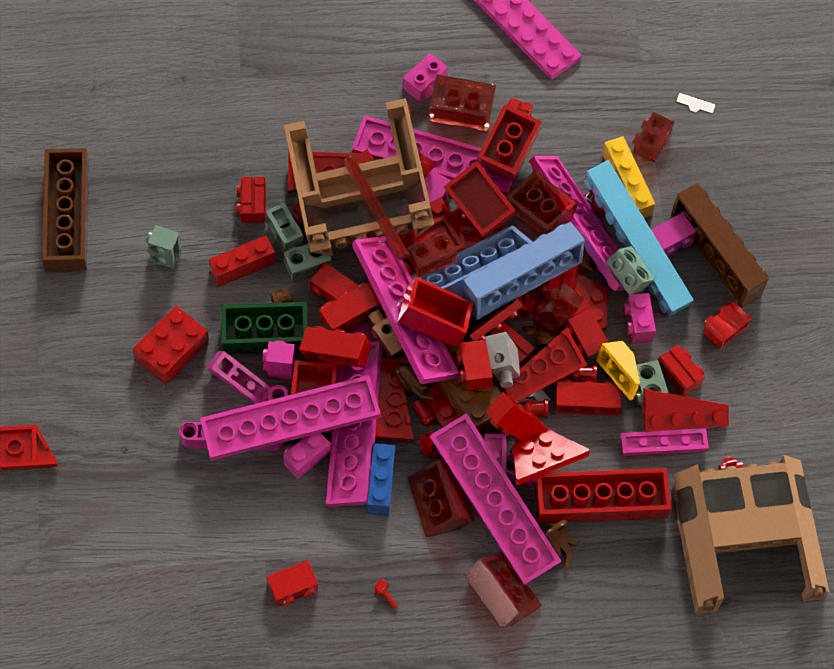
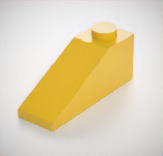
(620, 365)

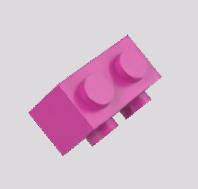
(422, 77)
(674, 234)
(640, 318)
(279, 360)
(306, 454)

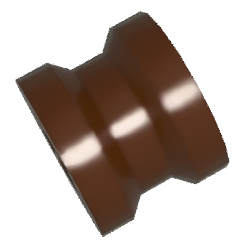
(281, 296)

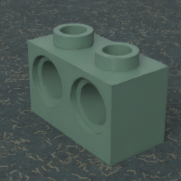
(284, 227)
(164, 246)
(309, 264)
(630, 270)
(655, 382)

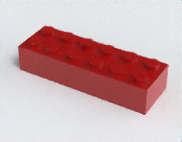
(602, 495)

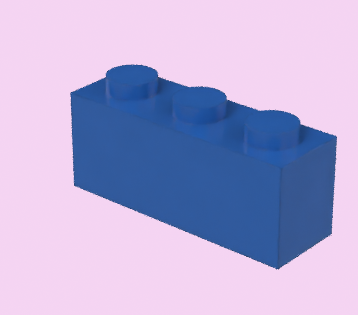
(381, 479)

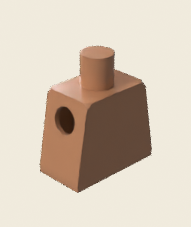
(389, 342)

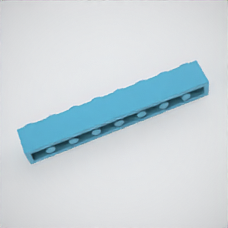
(635, 232)

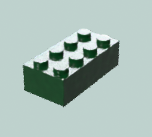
(252, 326)

